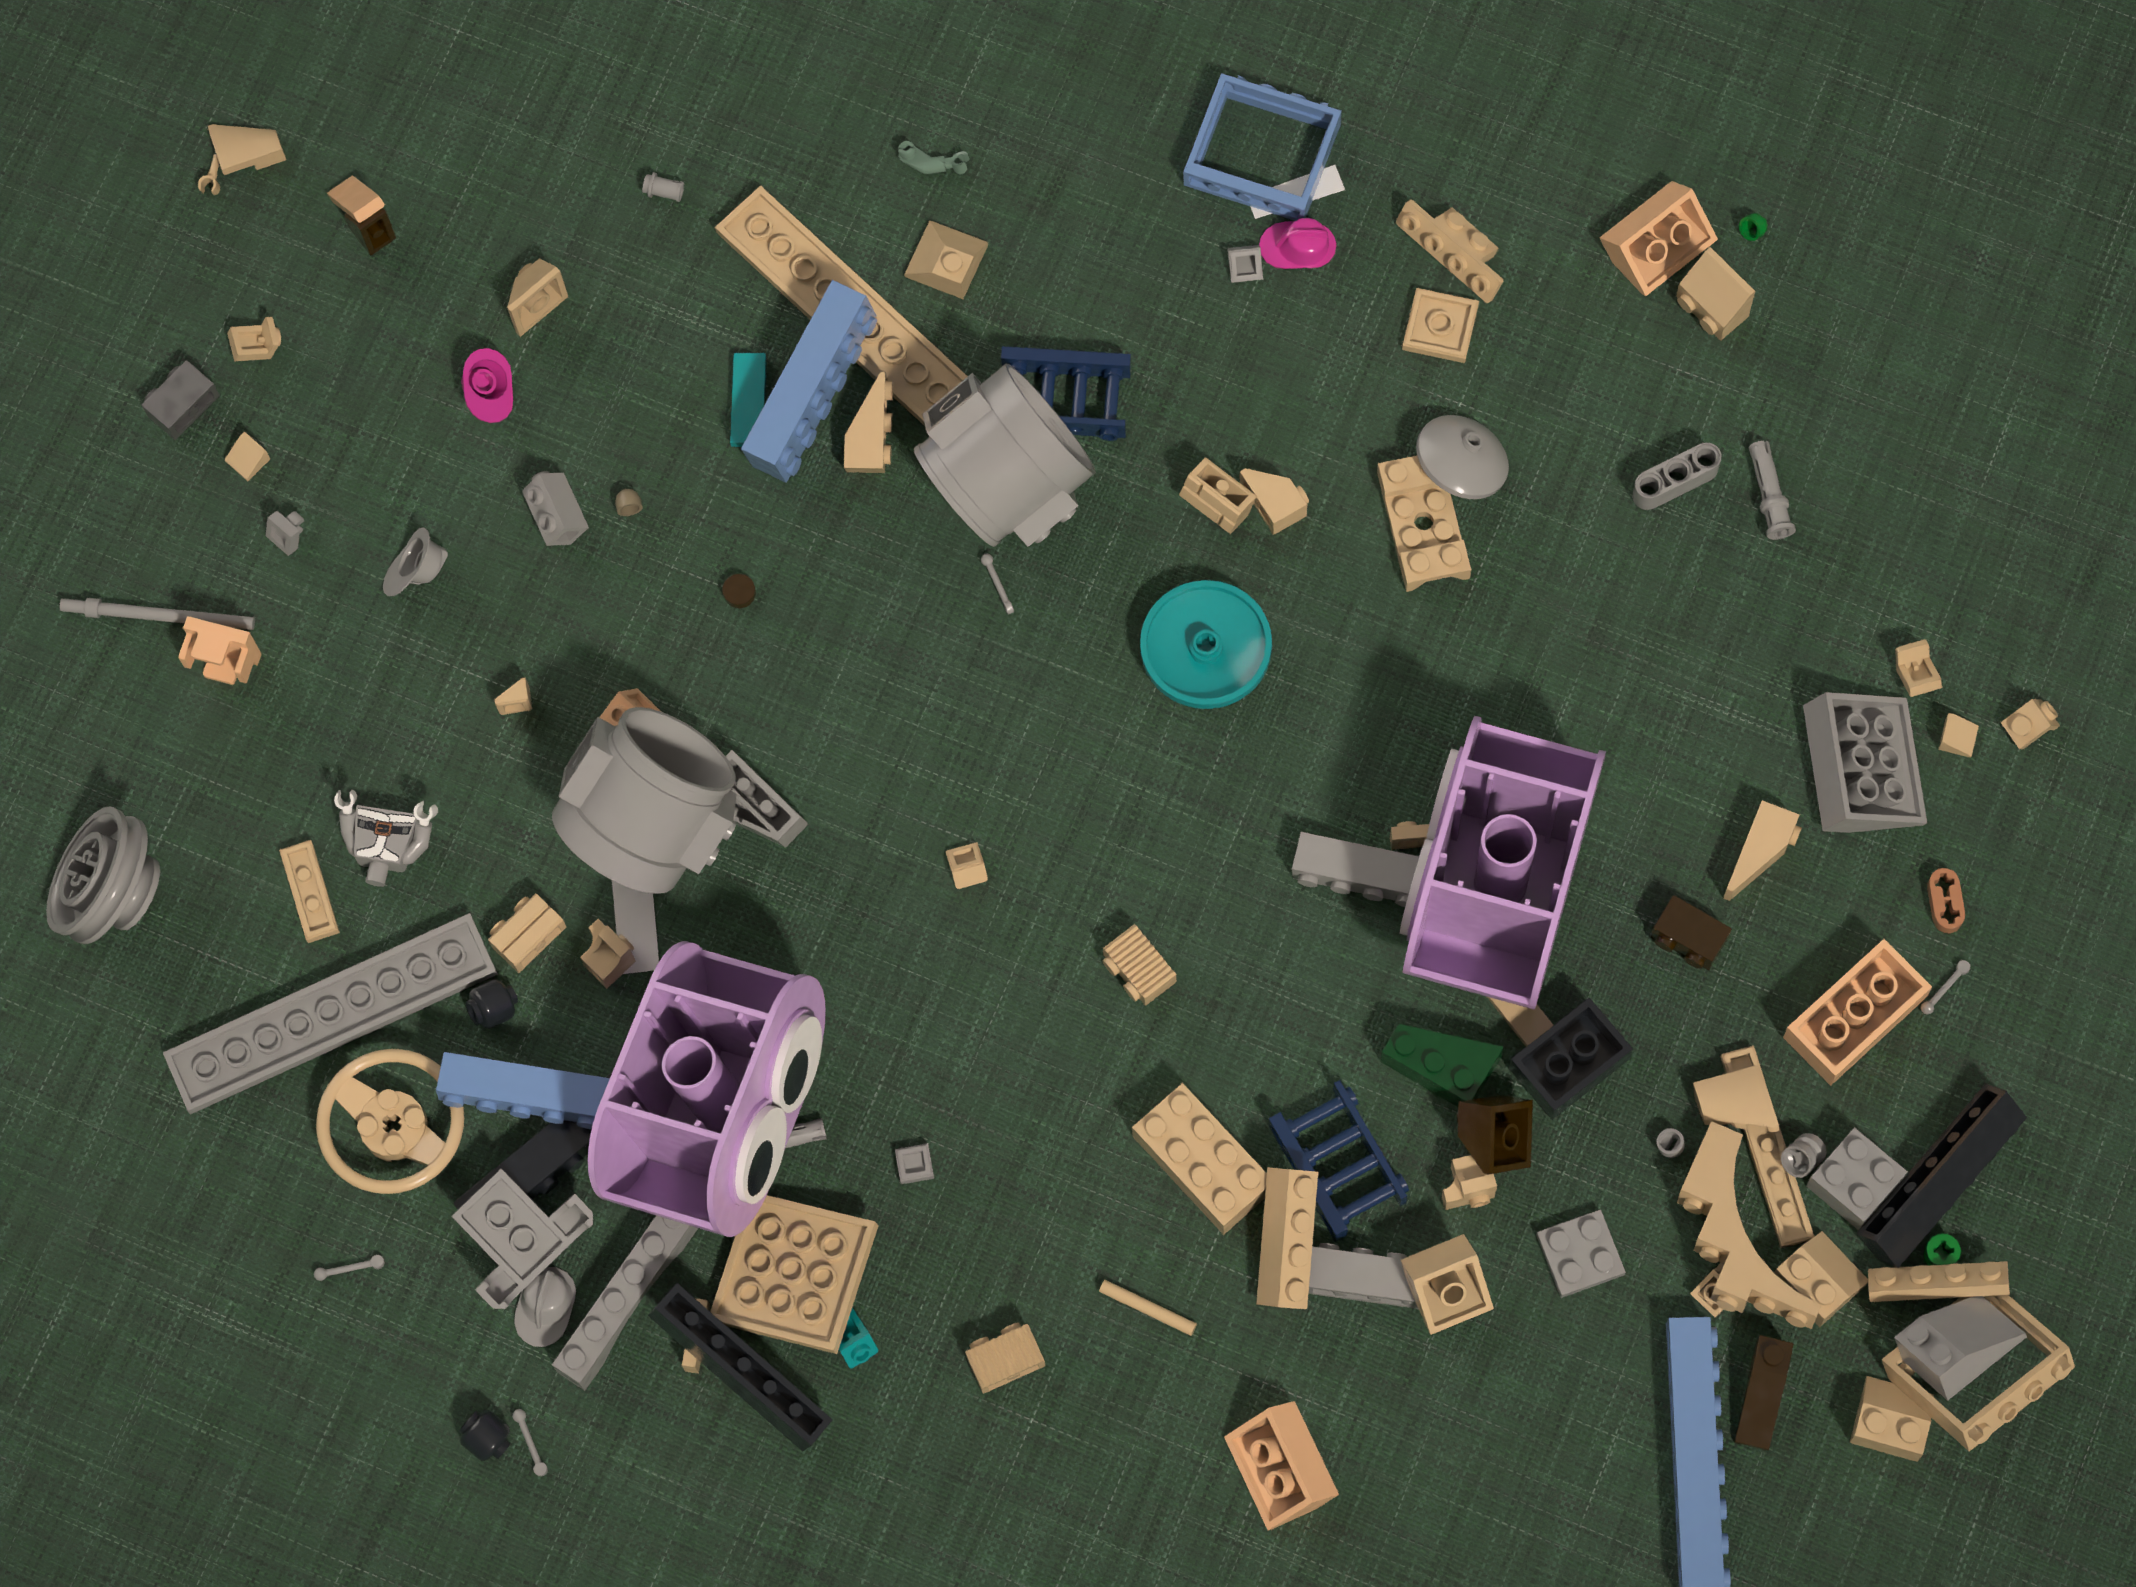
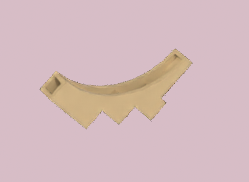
(1723, 1239)

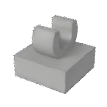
(284, 531)

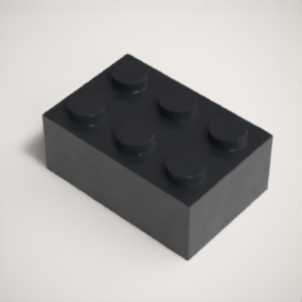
(1570, 1058)

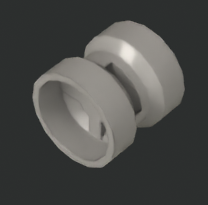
(1803, 1155)

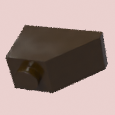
(372, 232)

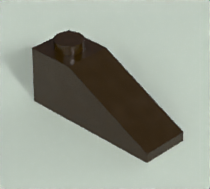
(1763, 1392)

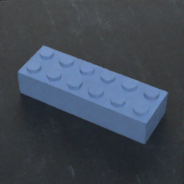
(810, 382)

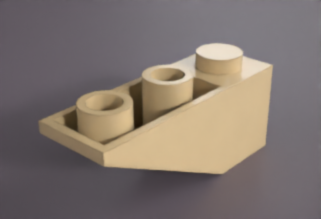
(866, 438)

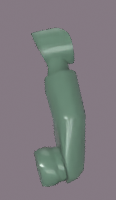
(928, 165)

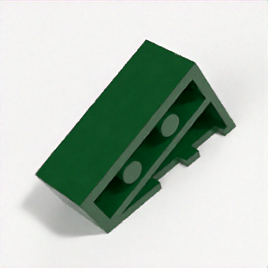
(1442, 1062)

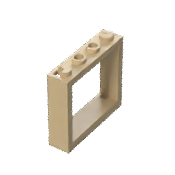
(2007, 1404)

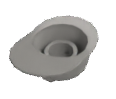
(415, 564)
(545, 1307)

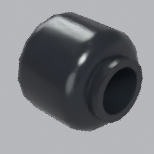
(491, 1004)
(485, 1435)

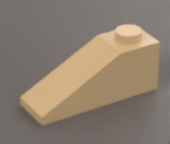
(1764, 845)

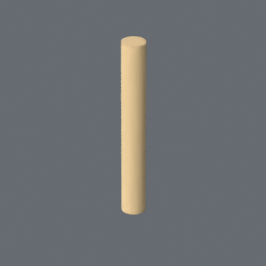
(1148, 1307)

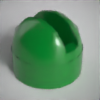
(1749, 222)

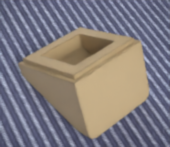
(247, 456)
(515, 698)
(1958, 736)
(967, 865)

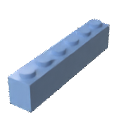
(520, 1089)

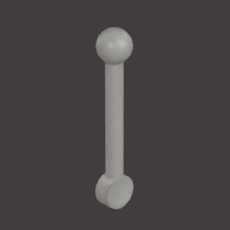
(987, 561)
(1961, 969)
(376, 1262)
(540, 1468)

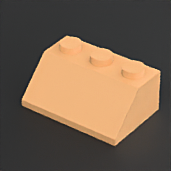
(1659, 237)
(1281, 1465)

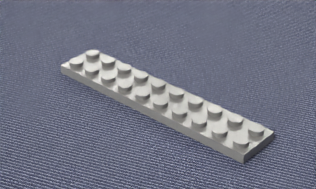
(329, 1013)

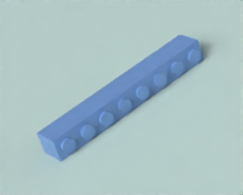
(1695, 1453)

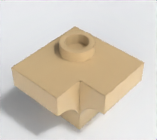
(608, 954)
(1469, 1185)

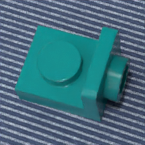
(856, 1342)

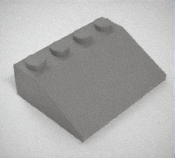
(1864, 762)

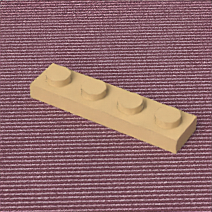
(1938, 1281)

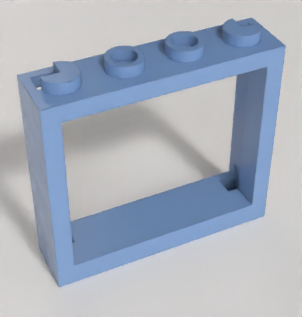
(1247, 191)

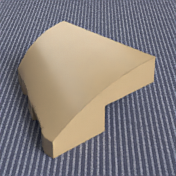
(245, 147)
(1736, 1100)

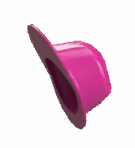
(1297, 244)
(488, 385)

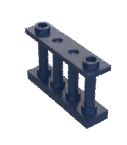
(1081, 366)
(1305, 1159)

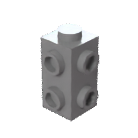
(555, 508)

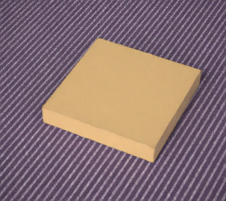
(1440, 325)

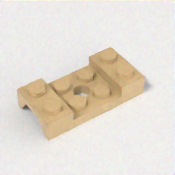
(1422, 553)

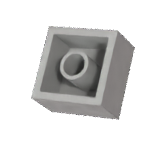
(1856, 1178)

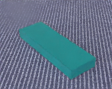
(747, 394)

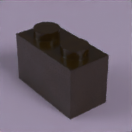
(1690, 933)

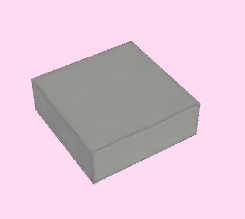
(914, 1164)

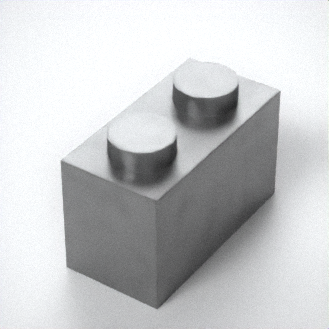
(180, 399)

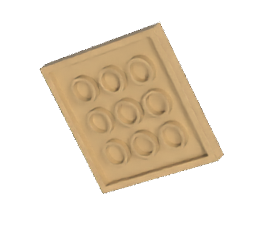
(795, 1274)

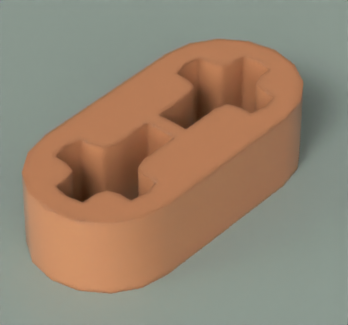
(1953, 898)

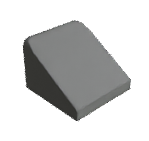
(1245, 263)

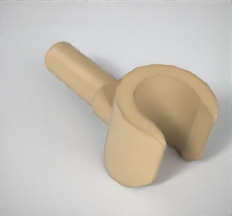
(211, 177)

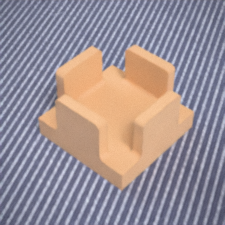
(226, 650)

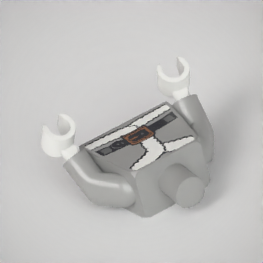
(384, 837)

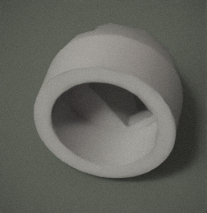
(1665, 1140)

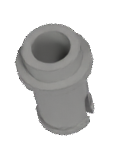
(663, 187)

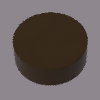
(739, 591)

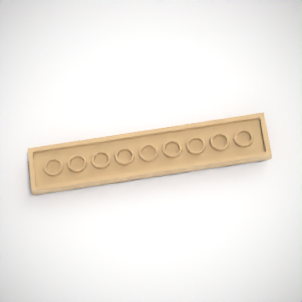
(803, 271)

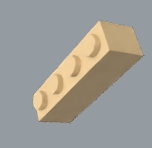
(1287, 1238)

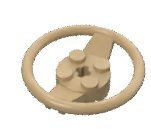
(373, 1114)

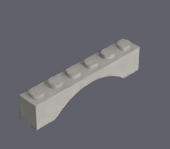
(600, 1328)

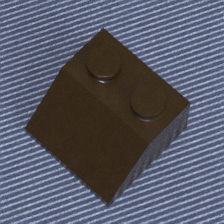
(1497, 1132)

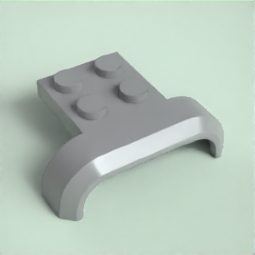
(517, 1235)

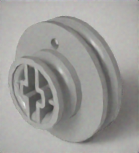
(102, 878)

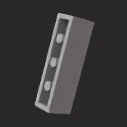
(1354, 868)
(1359, 1276)

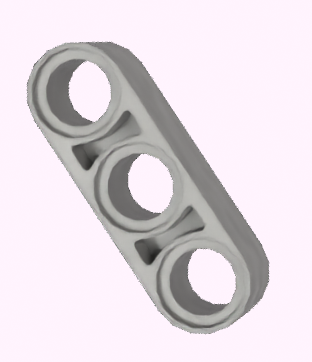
(1668, 488)

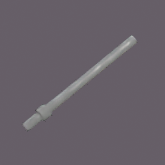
(95, 608)

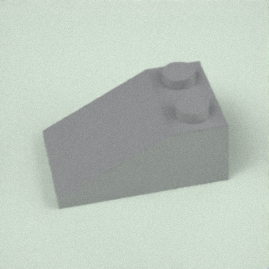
(1957, 1343)

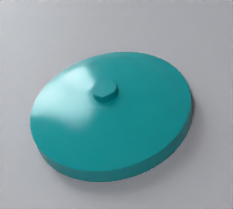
(1206, 644)

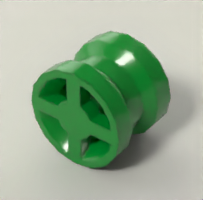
(1940, 1256)

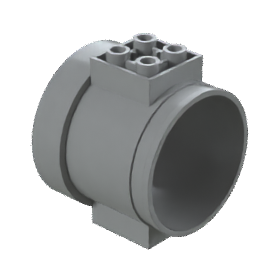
(1003, 457)
(646, 800)

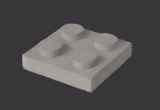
(1580, 1253)

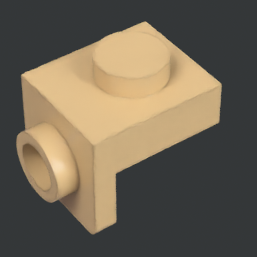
(254, 341)
(1916, 668)
(2030, 722)
(1408, 835)

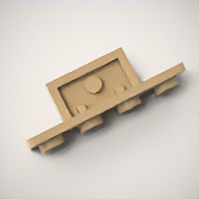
(1455, 246)

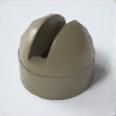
(628, 502)

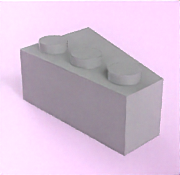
(761, 807)

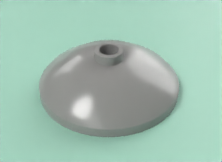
(1462, 457)

